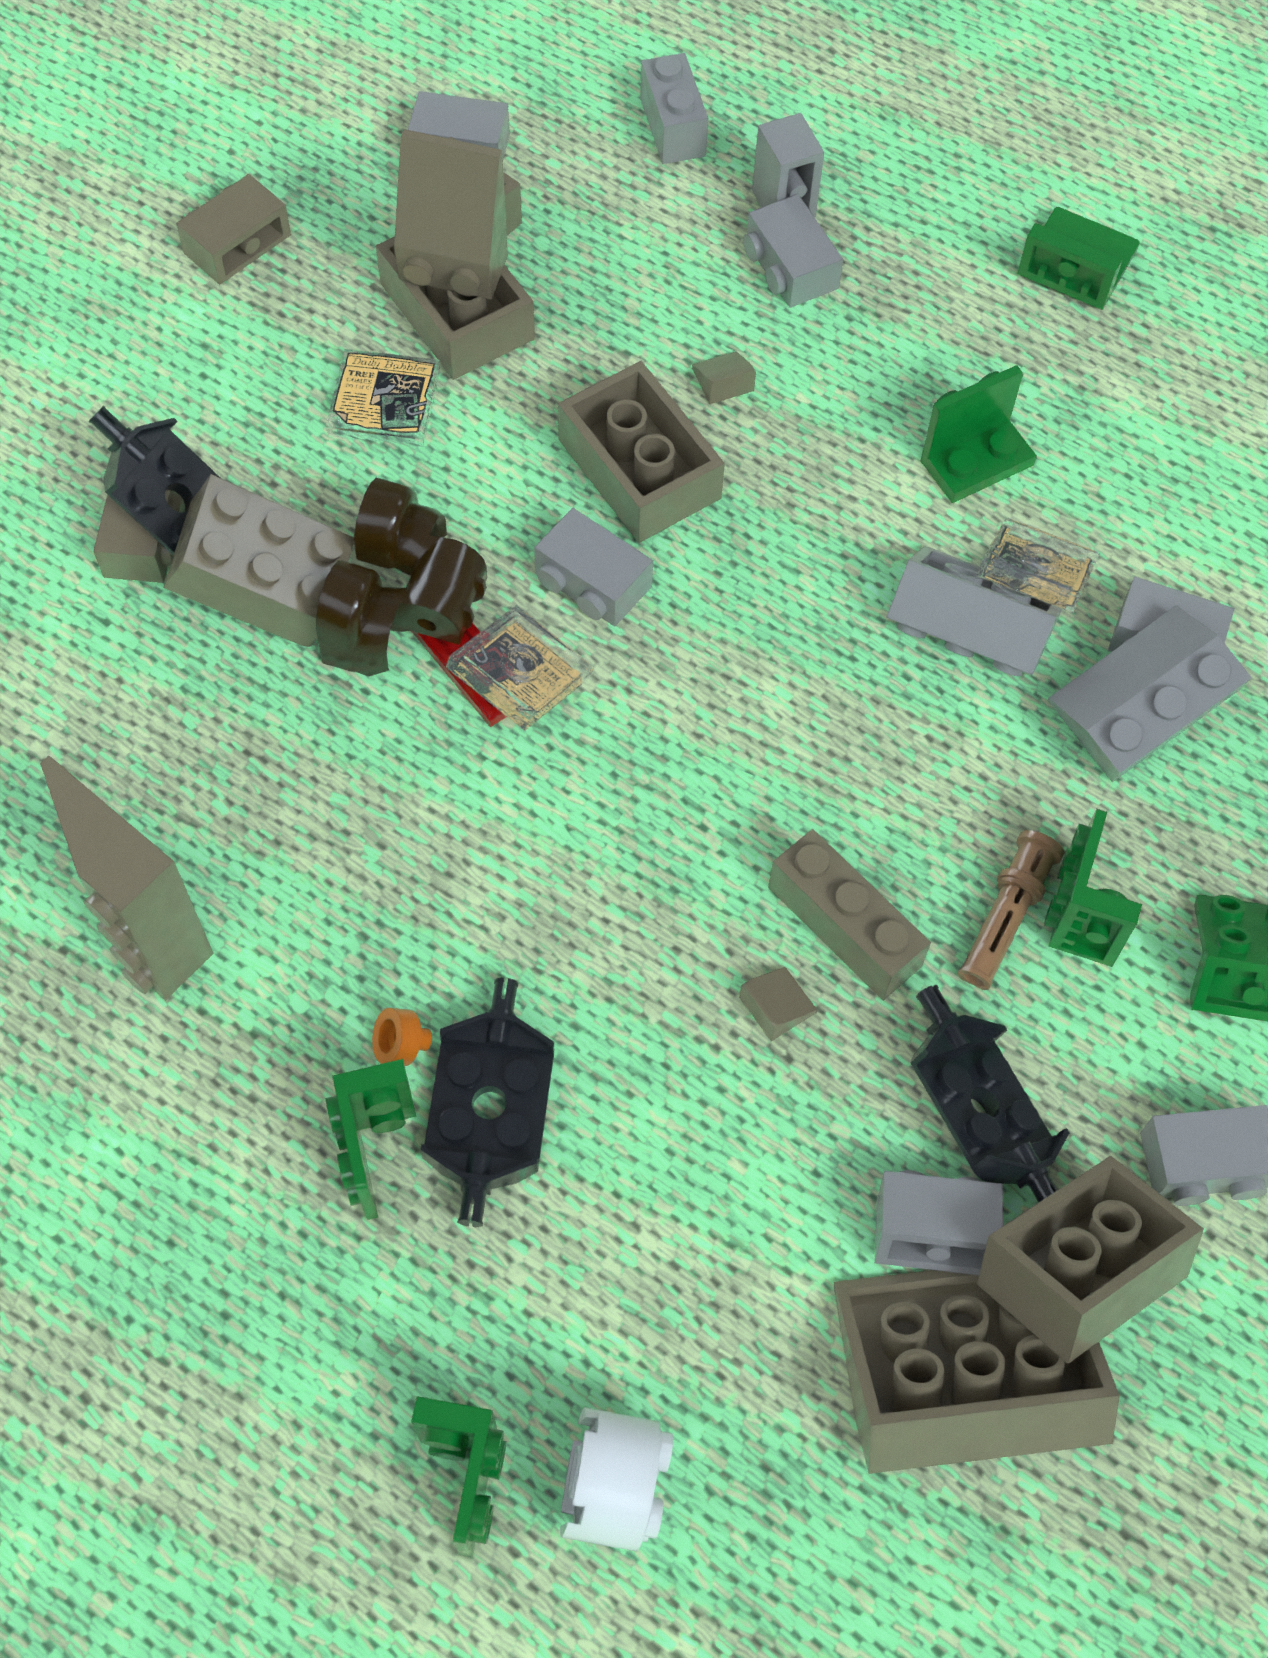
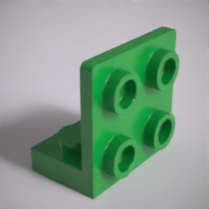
(1077, 257)
(972, 436)
(1087, 919)
(1233, 958)
(365, 1099)
(449, 1433)

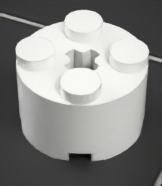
(615, 1480)

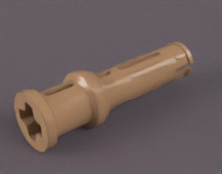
(1019, 888)

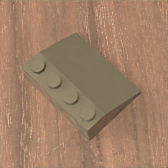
(129, 888)
(959, 1379)

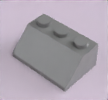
(970, 613)
(1149, 691)

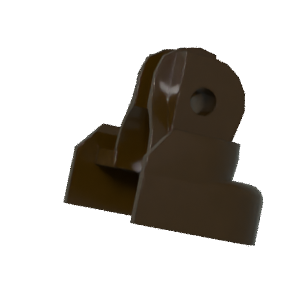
(444, 581)

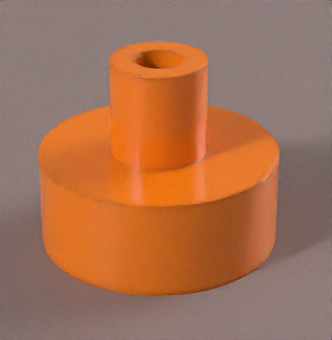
(399, 1036)

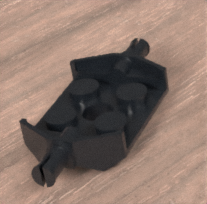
(146, 465)
(479, 1057)
(964, 1064)

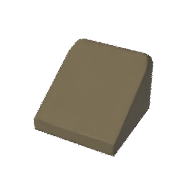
(725, 377)
(776, 1002)

